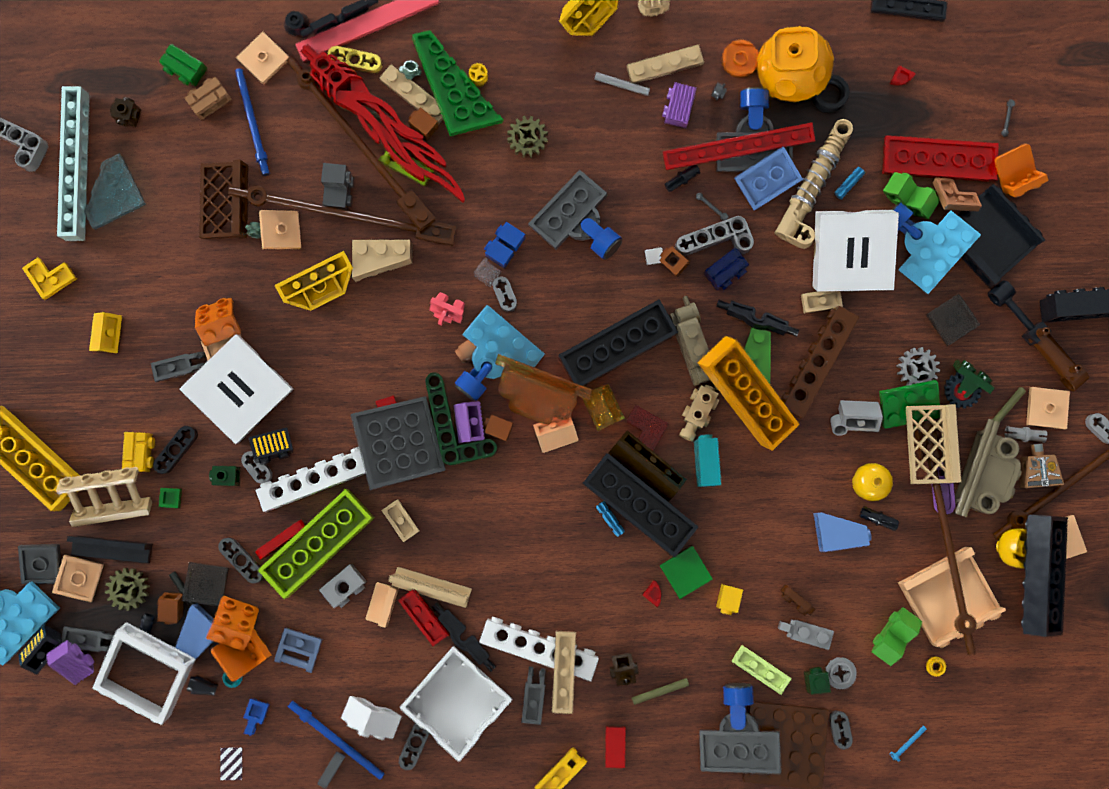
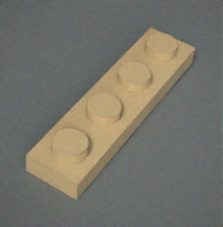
(665, 64)
(411, 92)
(564, 672)

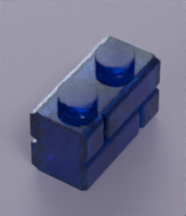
(726, 269)

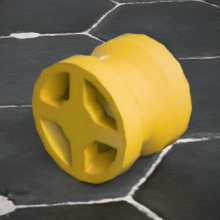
(476, 71)

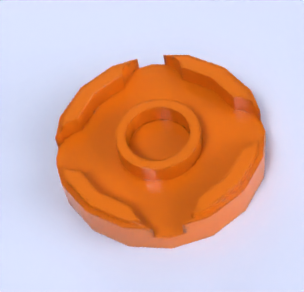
(740, 58)

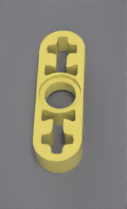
(369, 57)

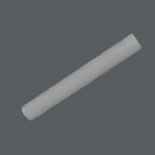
(621, 83)

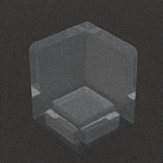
(486, 272)

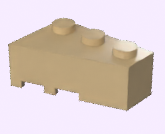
(378, 256)

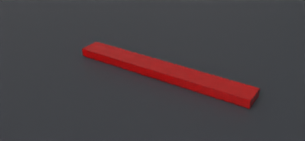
(738, 146)

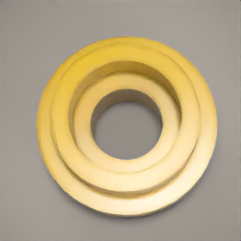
(941, 666)

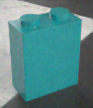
(707, 461)

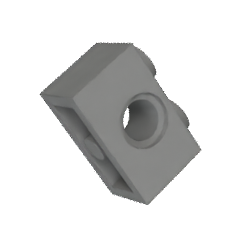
(332, 590)

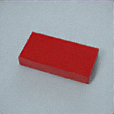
(615, 747)

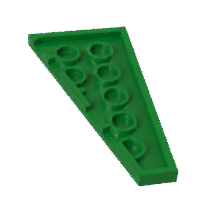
(454, 92)

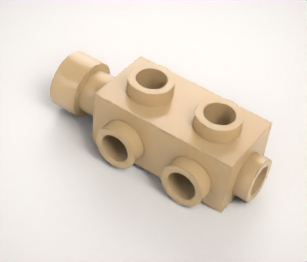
(701, 406)

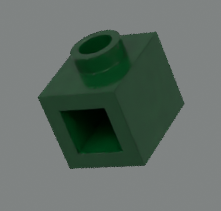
(225, 475)
(817, 681)

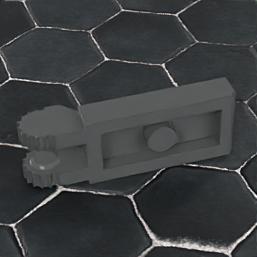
(176, 366)
(86, 638)
(533, 698)

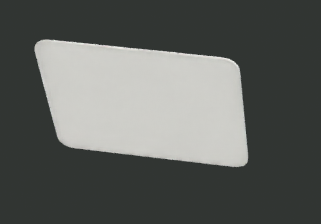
(653, 255)

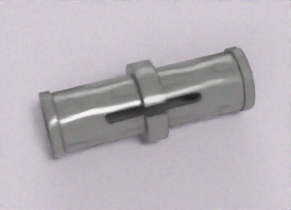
(1026, 434)

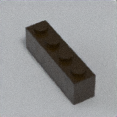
(647, 466)

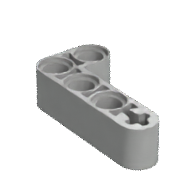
(25, 145)
(712, 239)

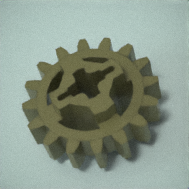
(520, 131)
(122, 583)

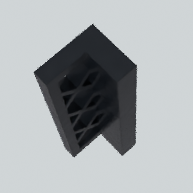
(110, 549)

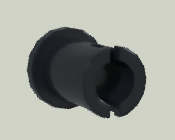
(147, 622)

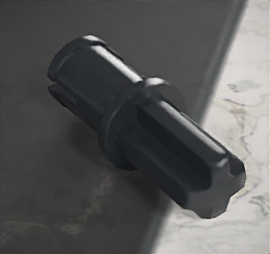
(682, 178)
(879, 518)

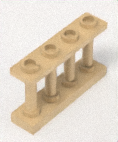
(104, 512)

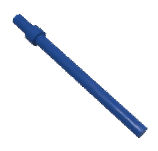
(261, 156)
(306, 716)

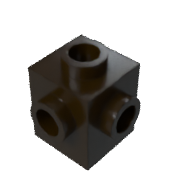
(125, 112)
(624, 669)

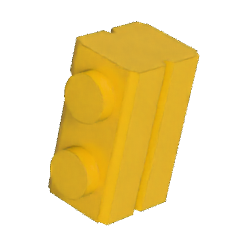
(137, 451)

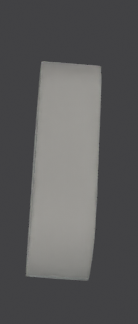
(500, 296)
(1100, 432)
(253, 469)

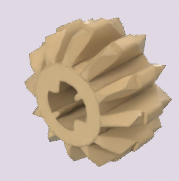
(653, 7)

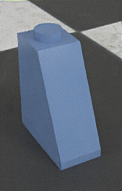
(839, 534)
(194, 632)

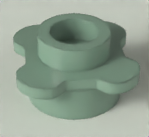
(410, 69)
(253, 230)

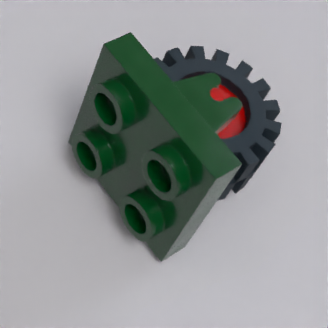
(966, 385)

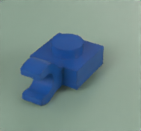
(255, 713)

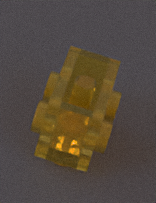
(603, 408)

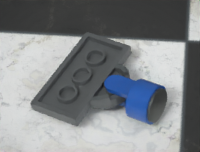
(753, 100)
(575, 215)
(739, 742)

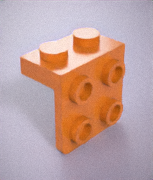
(1018, 171)
(216, 321)
(233, 623)
(239, 662)

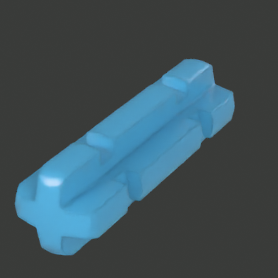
(849, 182)
(610, 519)

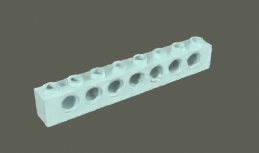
(73, 163)

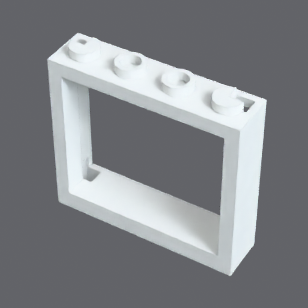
(156, 649)

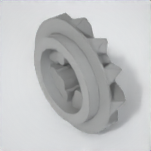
(847, 678)

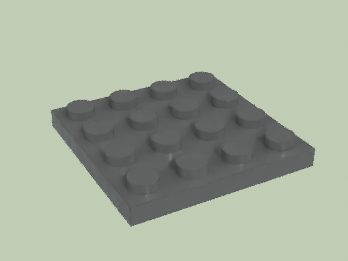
(397, 442)

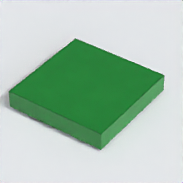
(686, 572)

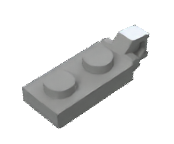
(808, 633)

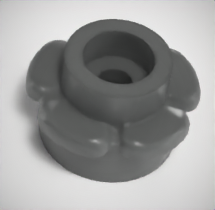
(719, 91)

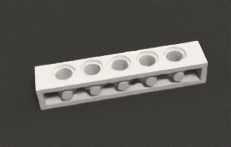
(270, 501)
(489, 637)

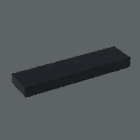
(919, 9)

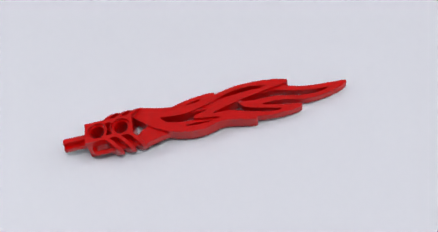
(360, 95)

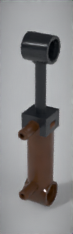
(1039, 336)

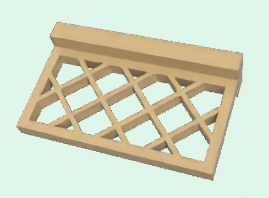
(949, 445)
(431, 586)

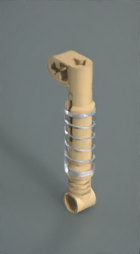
(803, 200)

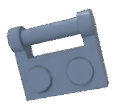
(299, 643)

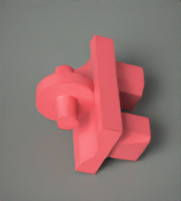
(445, 311)

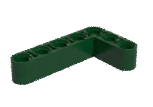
(448, 427)

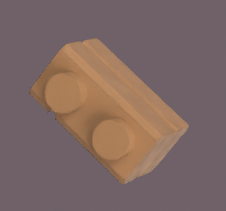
(207, 98)

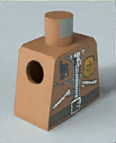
(1040, 469)

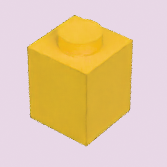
(729, 599)

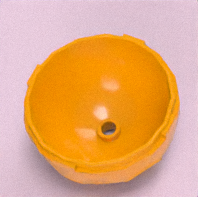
(799, 74)

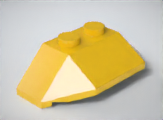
(586, 16)
(317, 284)

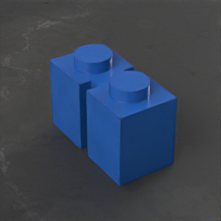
(510, 237)

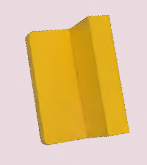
(105, 332)

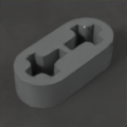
(845, 729)
(331, 770)

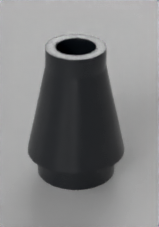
(201, 686)

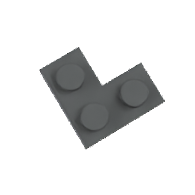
(337, 186)

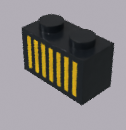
(270, 446)
(35, 653)

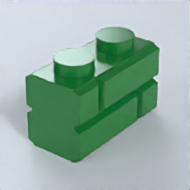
(183, 65)

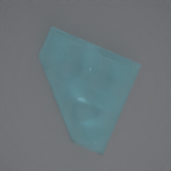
(113, 193)

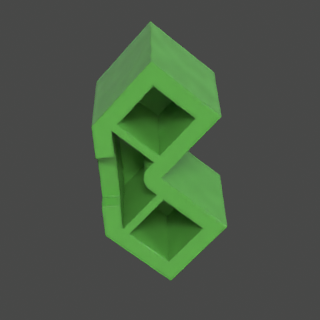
(918, 199)
(892, 640)

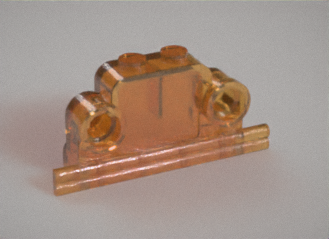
(538, 393)

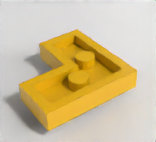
(48, 282)

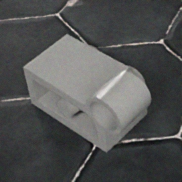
(856, 417)

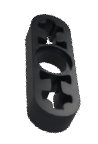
(167, 450)

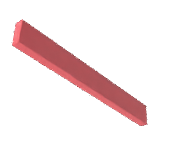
(365, 25)

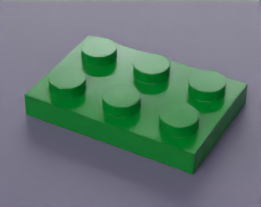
(895, 400)

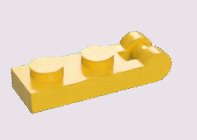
(562, 771)

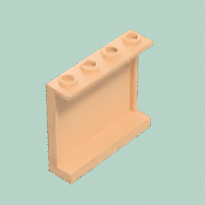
(934, 598)

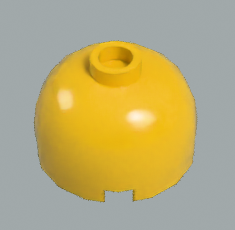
(872, 482)
(1012, 547)

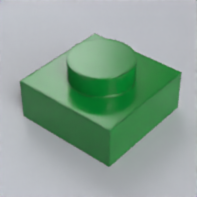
(170, 497)

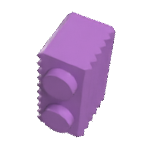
(680, 105)
(469, 422)
(71, 662)

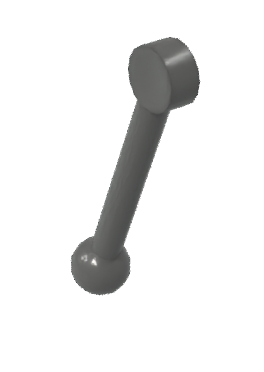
(1010, 104)
(723, 216)

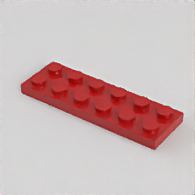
(940, 158)

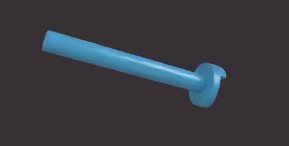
(895, 756)

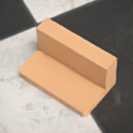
(555, 434)
(382, 604)

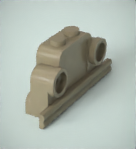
(691, 340)
(988, 472)

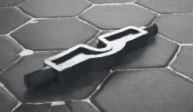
(330, 20)
(767, 322)
(471, 644)

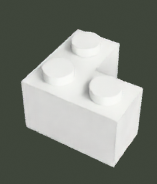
(370, 719)

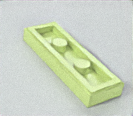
(761, 669)

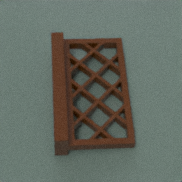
(239, 204)

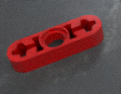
(280, 540)

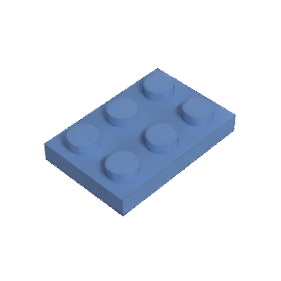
(768, 178)

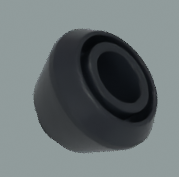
(295, 22)

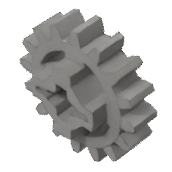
(922, 361)

